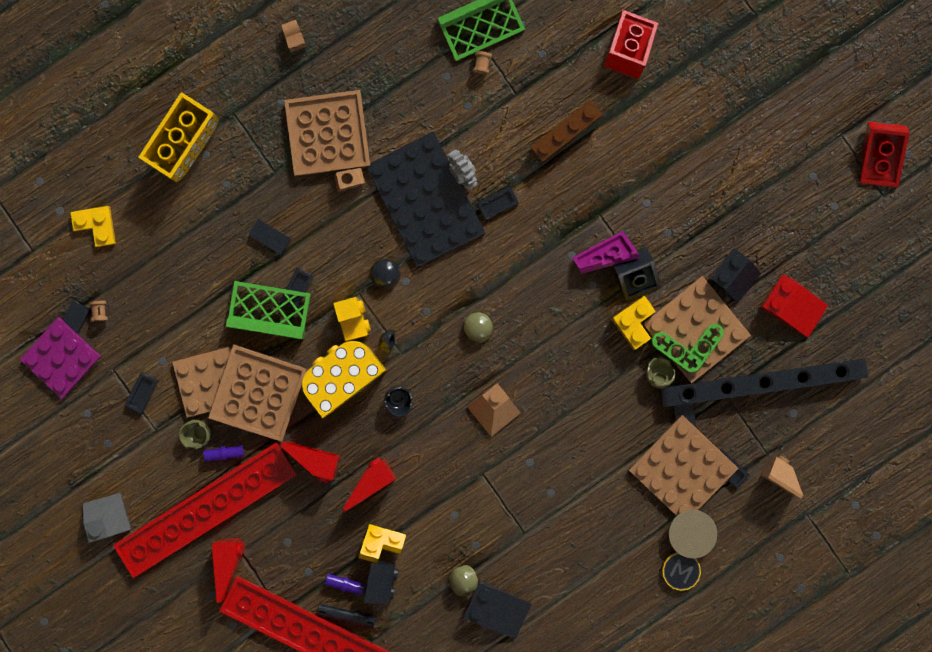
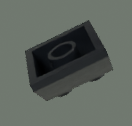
(637, 275)
(734, 275)
(380, 582)

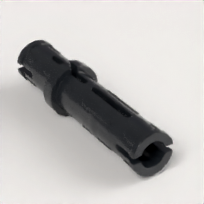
(347, 615)

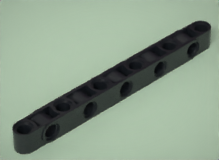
(776, 381)

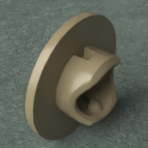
(692, 534)

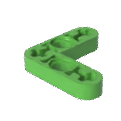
(693, 353)

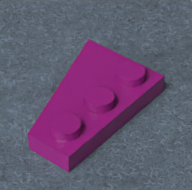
(607, 253)

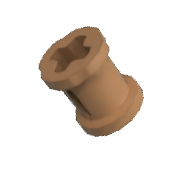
(482, 62)
(95, 305)

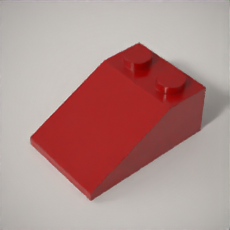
(631, 44)
(883, 154)
(793, 305)
(316, 461)
(375, 477)
(226, 560)

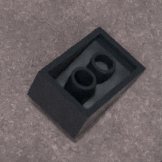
(497, 609)

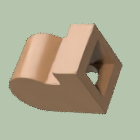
(293, 36)
(349, 179)

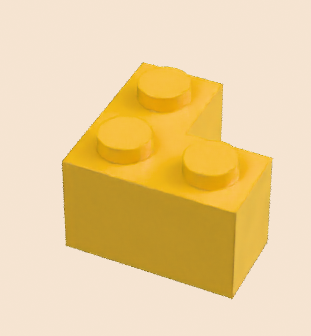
(351, 318)
(629, 322)

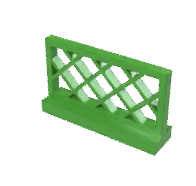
(469, 11)
(265, 326)

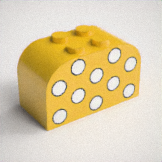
(180, 138)
(340, 376)

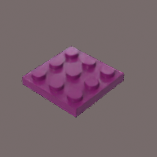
(60, 358)

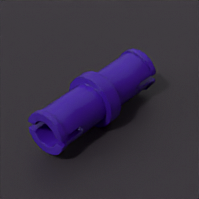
(223, 453)
(344, 584)

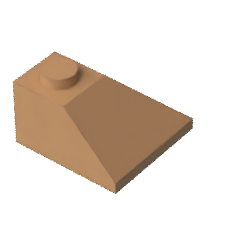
(494, 409)
(783, 475)

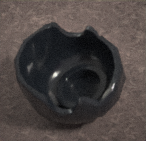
(385, 273)
(398, 401)

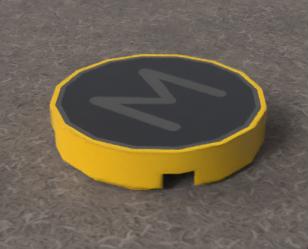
(681, 572)

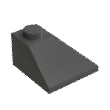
(105, 517)

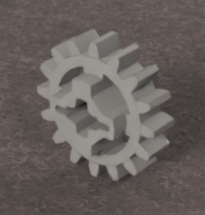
(462, 169)

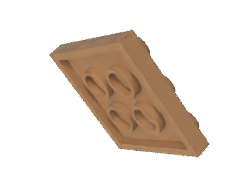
(200, 379)

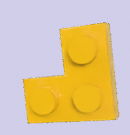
(97, 219)
(378, 539)

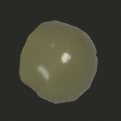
(478, 327)
(660, 372)
(194, 434)
(463, 580)

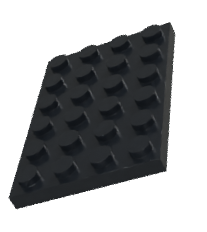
(425, 199)

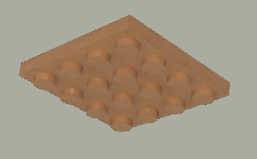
(327, 133)
(687, 319)
(257, 393)
(683, 467)

